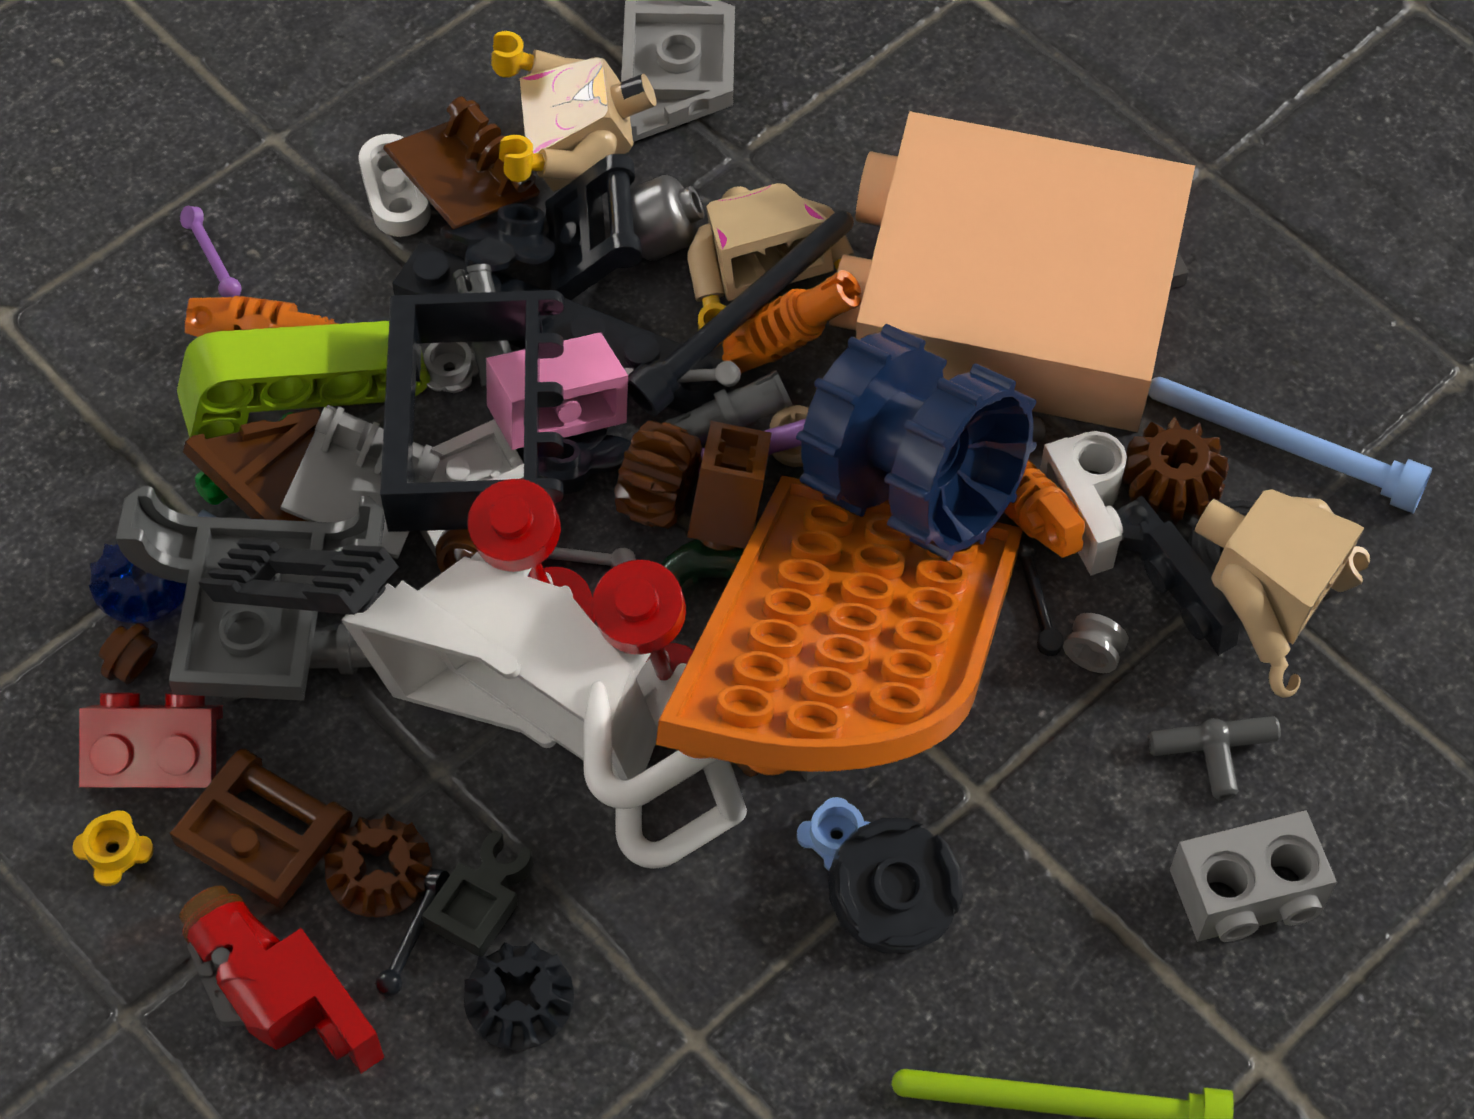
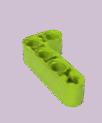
(282, 369)

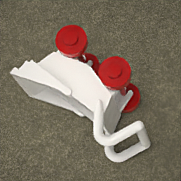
(525, 654)

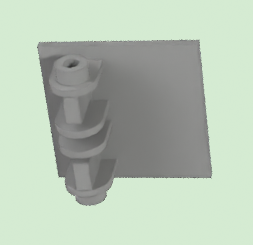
(345, 465)

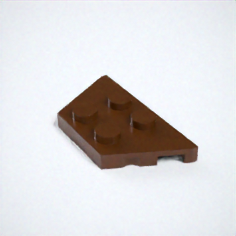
(256, 462)

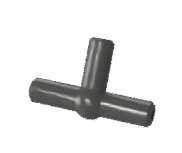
(1215, 739)

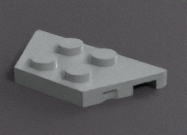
(684, 54)

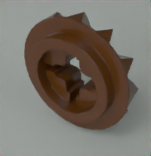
(380, 892)

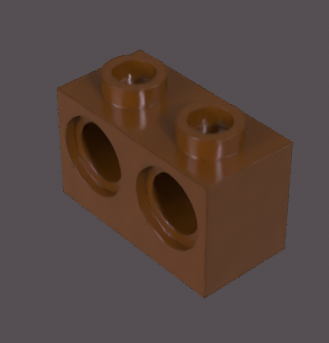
(729, 486)

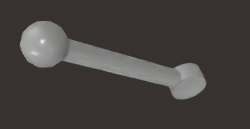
(726, 373)
(617, 557)

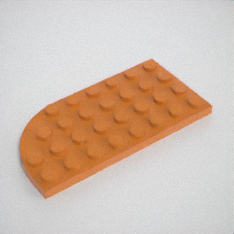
(838, 642)

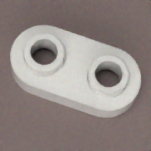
(391, 190)

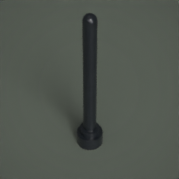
(655, 383)

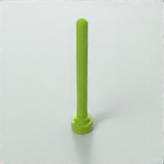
(1060, 1100)

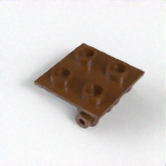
(460, 166)

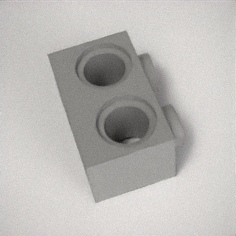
(1245, 862)

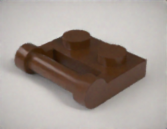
(248, 842)

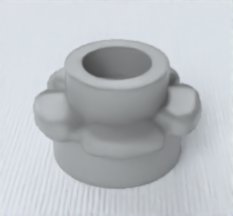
(446, 355)

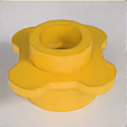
(107, 830)

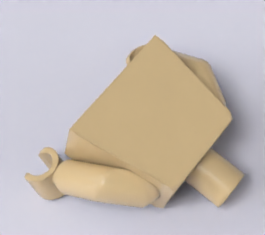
(1280, 568)

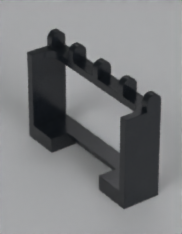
(461, 319)

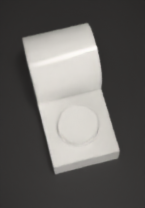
(1067, 466)

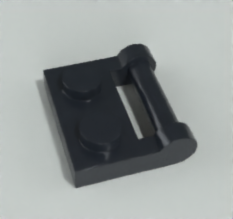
(578, 226)

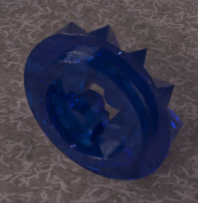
(121, 597)

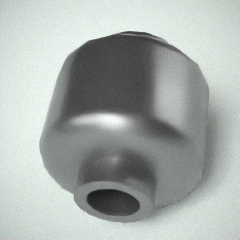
(665, 216)

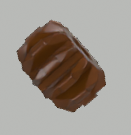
(1175, 469)
(658, 474)

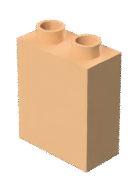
(1024, 260)

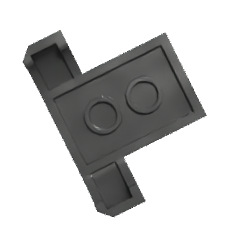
(230, 645)

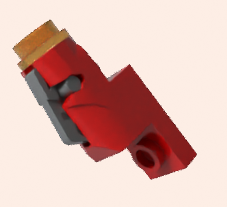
(271, 983)

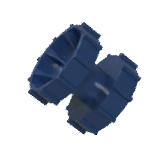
(927, 443)

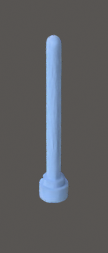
(1398, 481)

